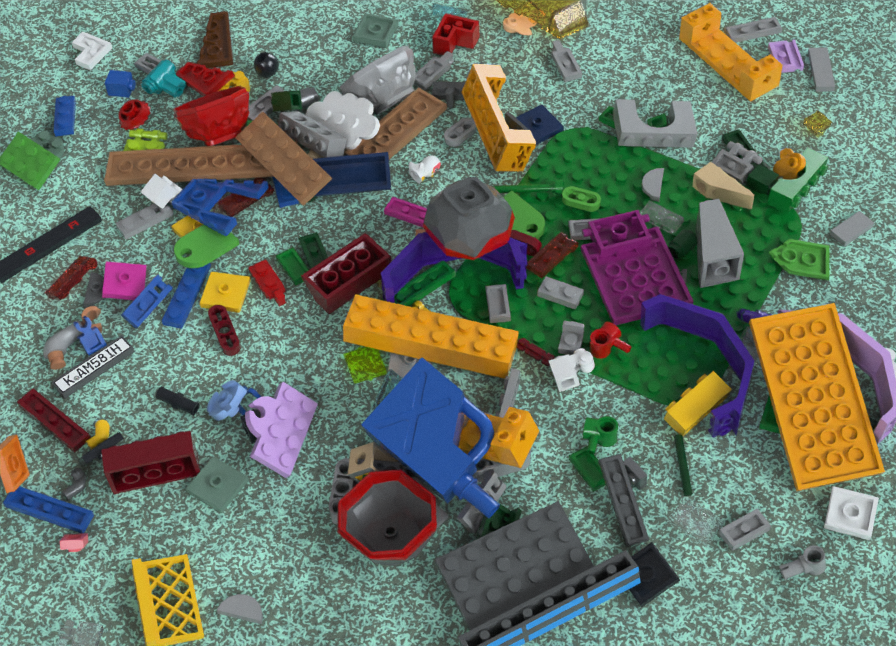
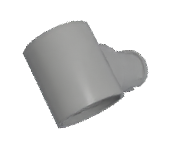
(804, 565)

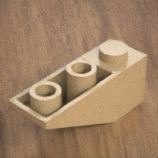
(716, 184)

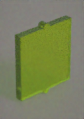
(364, 364)

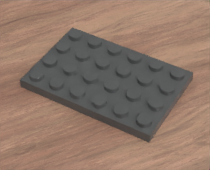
(513, 564)

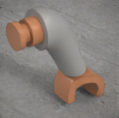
(57, 344)

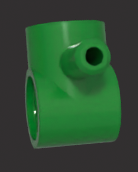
(600, 431)

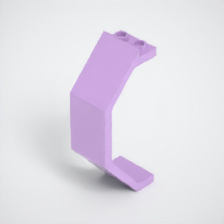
(877, 363)

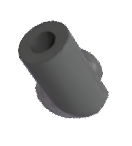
(78, 484)

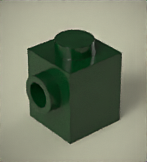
(286, 101)
(762, 179)

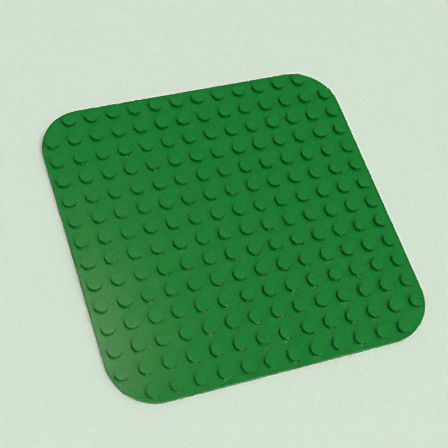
(663, 357)

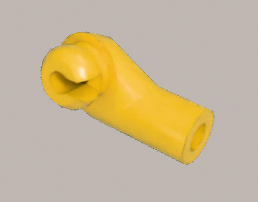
(101, 434)

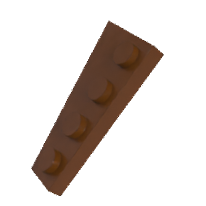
(217, 42)

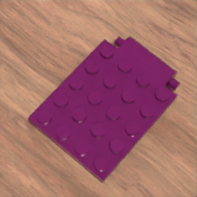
(630, 265)

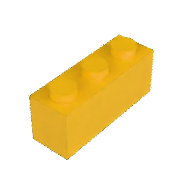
(696, 403)

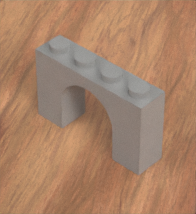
(634, 132)

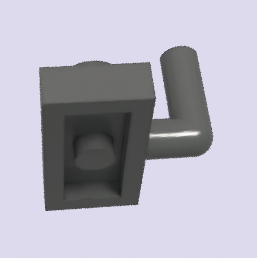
(448, 91)

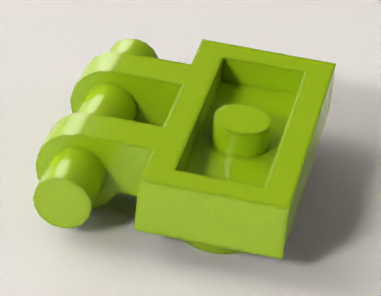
(140, 144)

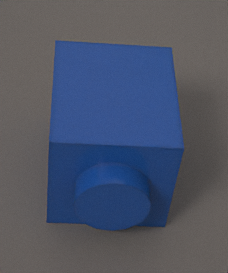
(119, 83)

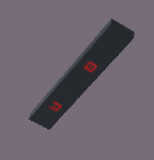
(48, 243)

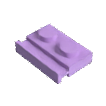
(787, 54)

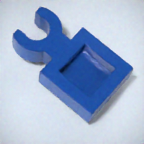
(90, 338)

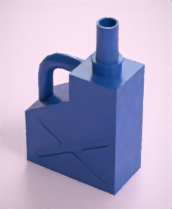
(422, 431)

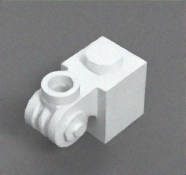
(161, 190)
(566, 368)

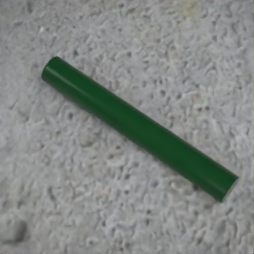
(683, 466)

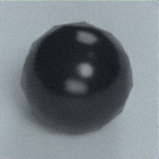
(266, 64)

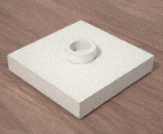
(851, 513)

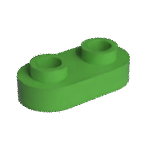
(581, 199)

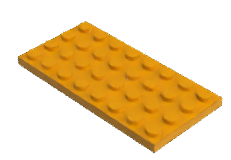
(816, 397)

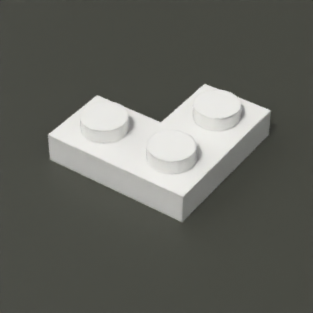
(92, 50)

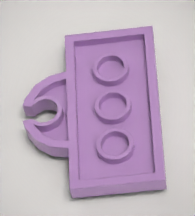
(280, 428)

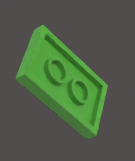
(28, 160)

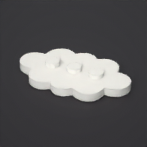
(346, 116)

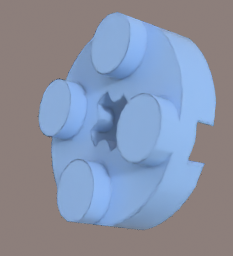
(227, 401)

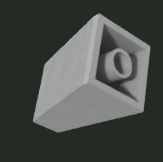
(717, 246)

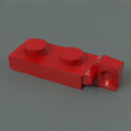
(268, 281)

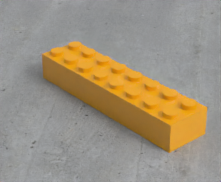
(430, 336)

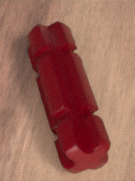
(534, 351)

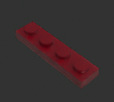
(53, 420)

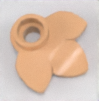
(518, 24)

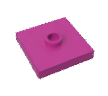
(123, 280)

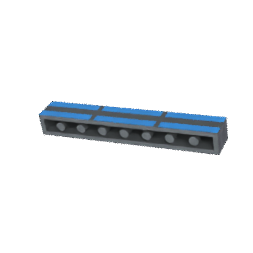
(557, 604)

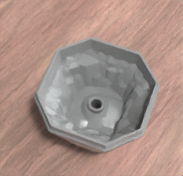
(384, 80)

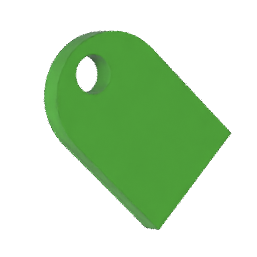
(525, 216)
(204, 246)

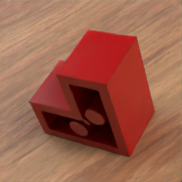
(455, 31)

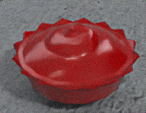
(133, 114)

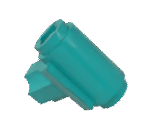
(164, 79)

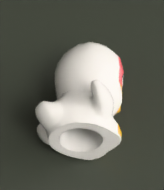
(424, 169)

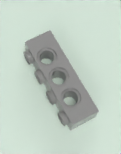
(312, 134)

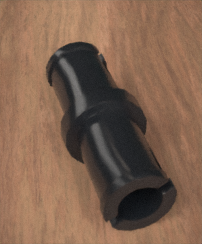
(177, 400)

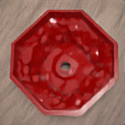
(214, 116)

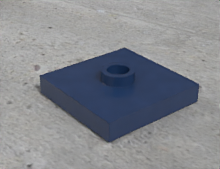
(541, 123)

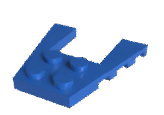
(202, 194)

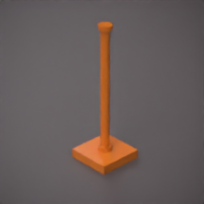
(12, 464)

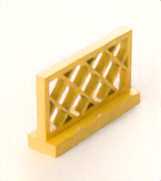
(146, 606)

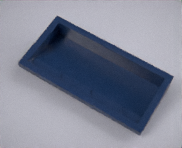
(355, 173)

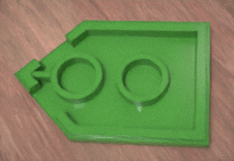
(803, 258)

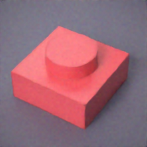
(74, 542)

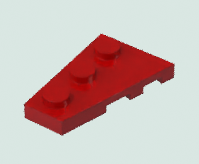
(204, 79)

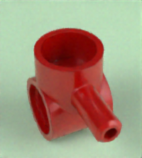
(608, 336)

